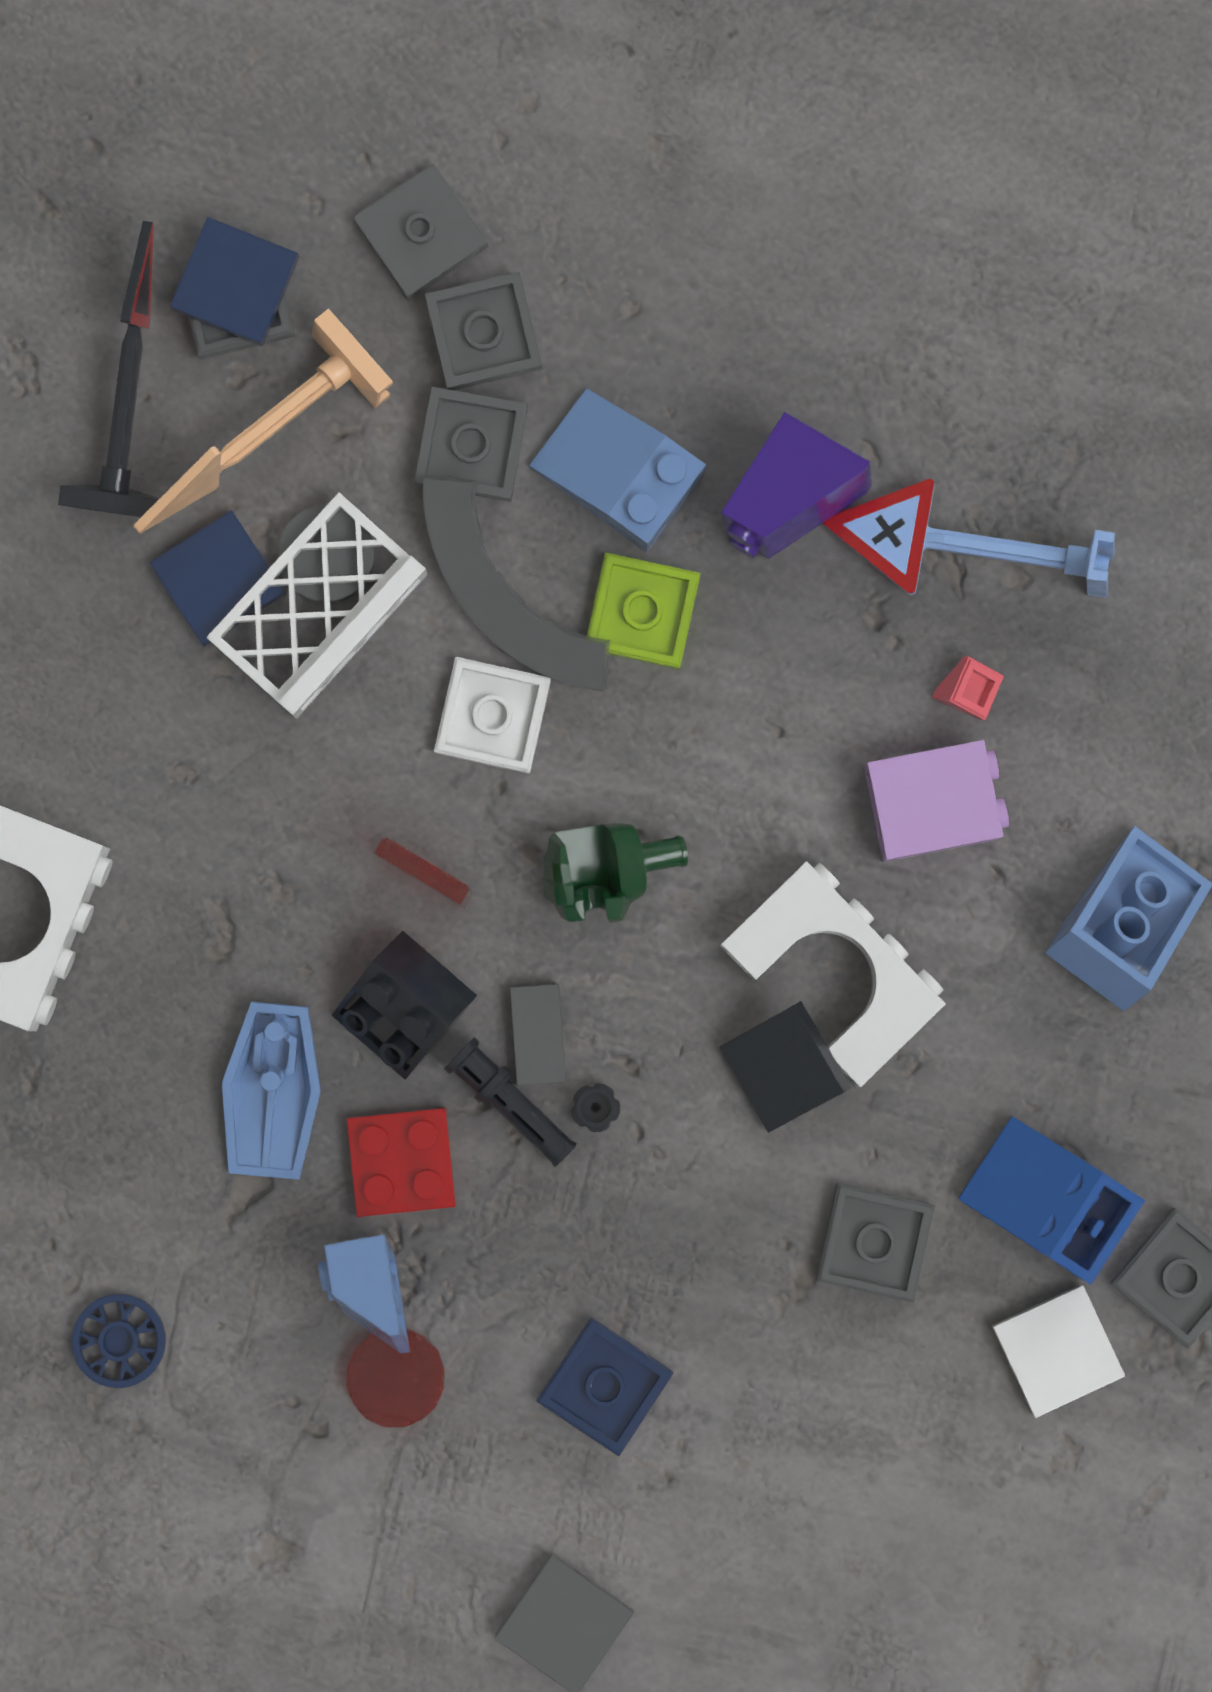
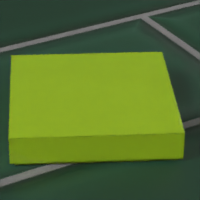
(644, 610)

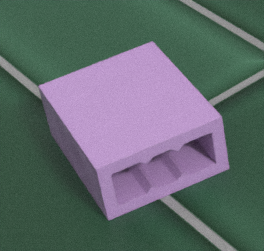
(935, 800)

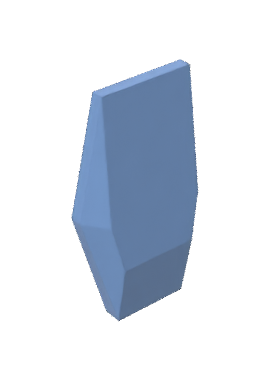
(271, 1092)

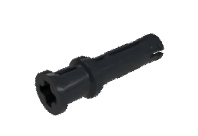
(493, 1086)

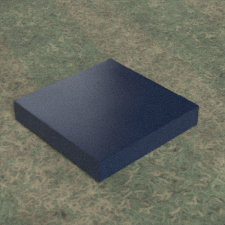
(234, 281)
(213, 574)
(604, 1386)

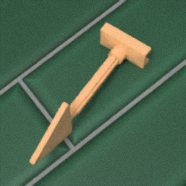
(346, 362)

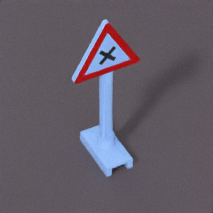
(895, 533)

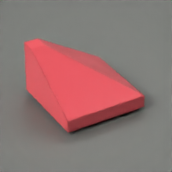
(969, 688)

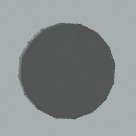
(341, 561)

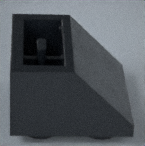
(403, 1004)

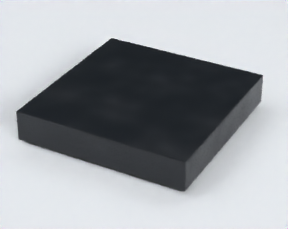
(785, 1067)

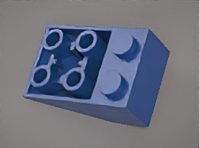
(1051, 1200)

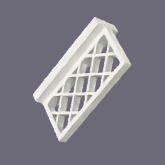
(349, 635)

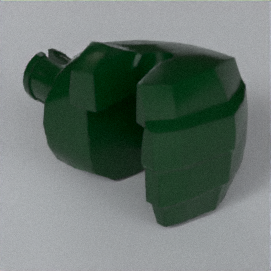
(604, 868)

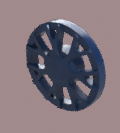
(118, 1340)

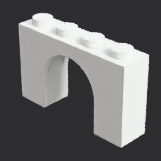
(68, 871)
(899, 997)

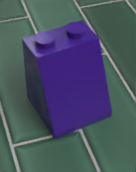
(792, 488)

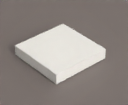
(492, 715)
(1058, 1351)

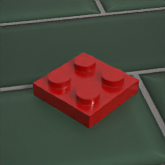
(401, 1162)

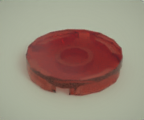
(395, 1386)

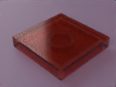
(424, 872)

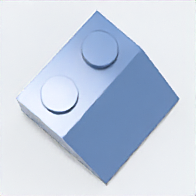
(367, 1287)

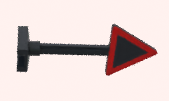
(114, 492)

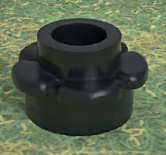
(598, 1120)

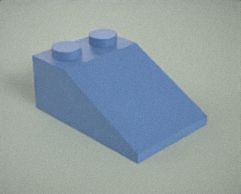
(619, 468)
(1129, 920)

